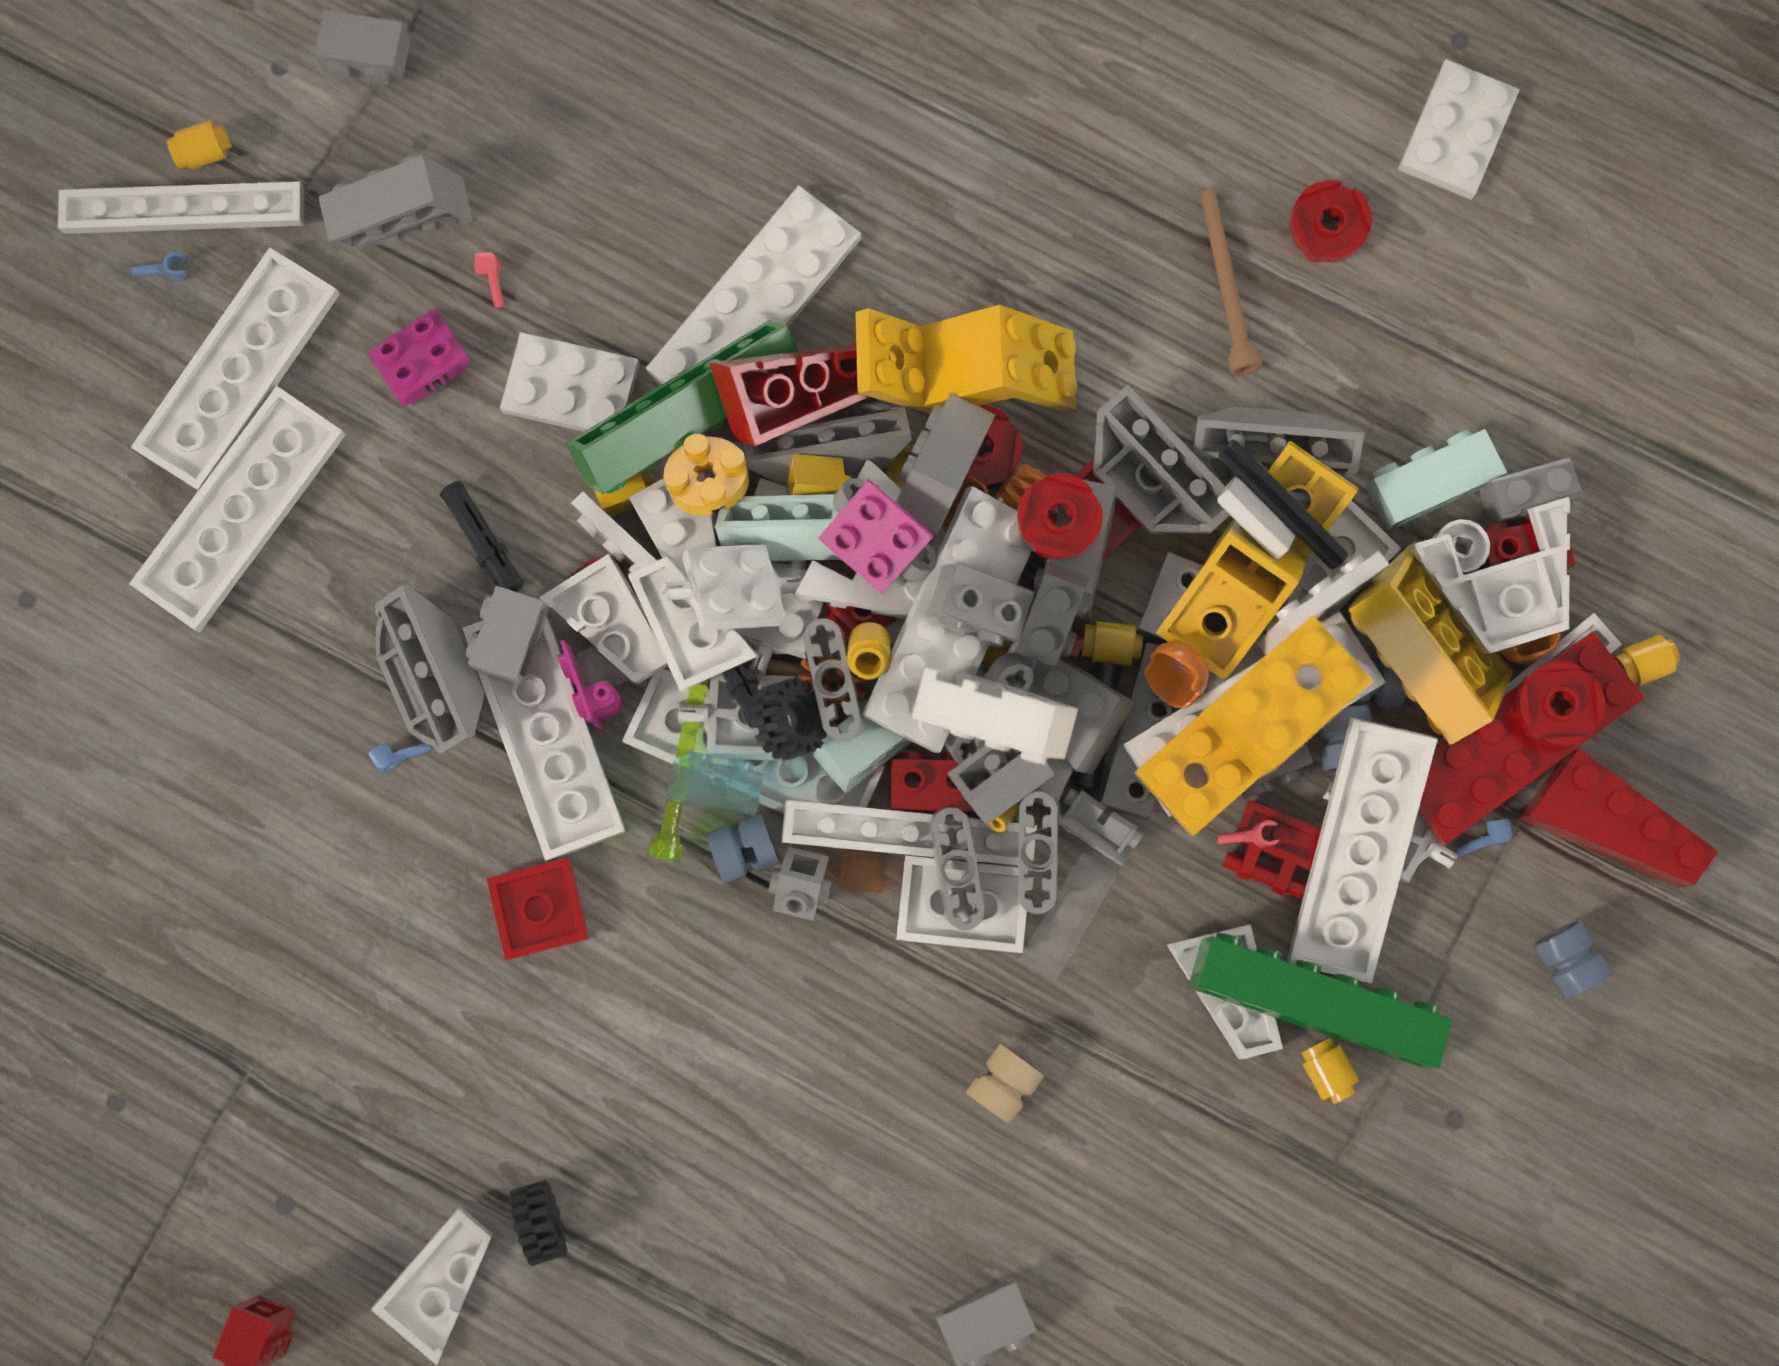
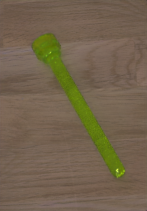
(666, 842)

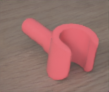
(488, 264)
(1252, 835)

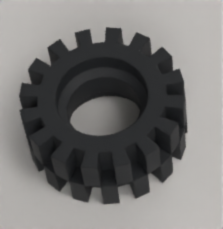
(771, 711)
(538, 1223)

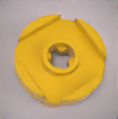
(700, 455)

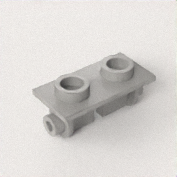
(1111, 837)

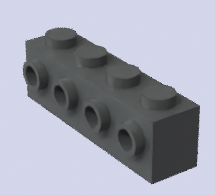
(1122, 788)

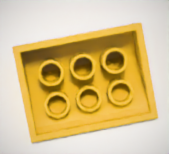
(1430, 649)

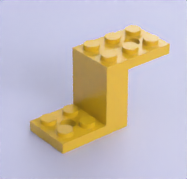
(972, 355)
(1244, 578)
(1254, 725)

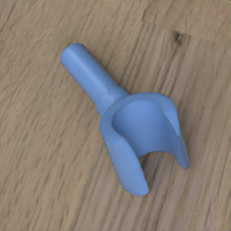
(163, 268)
(386, 759)
(1498, 833)

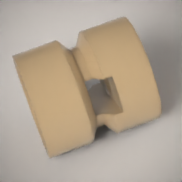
(1004, 1084)

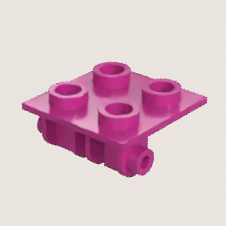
(419, 357)
(875, 536)
(591, 702)

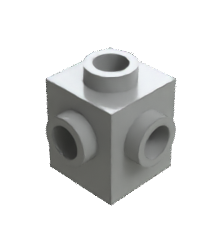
(800, 892)

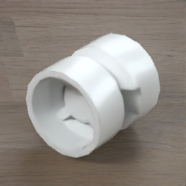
(1469, 542)

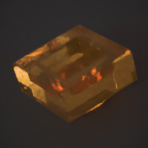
(861, 871)

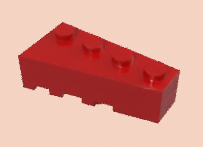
(785, 390)
(1612, 819)

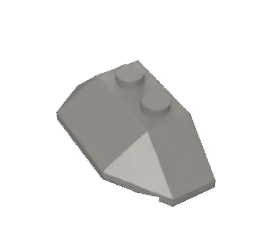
(853, 433)
(1267, 433)
(1154, 469)
(427, 669)

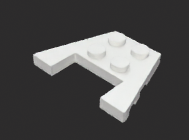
(829, 586)
(1511, 599)

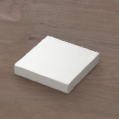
(1256, 518)

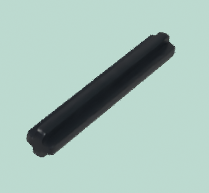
(1283, 504)

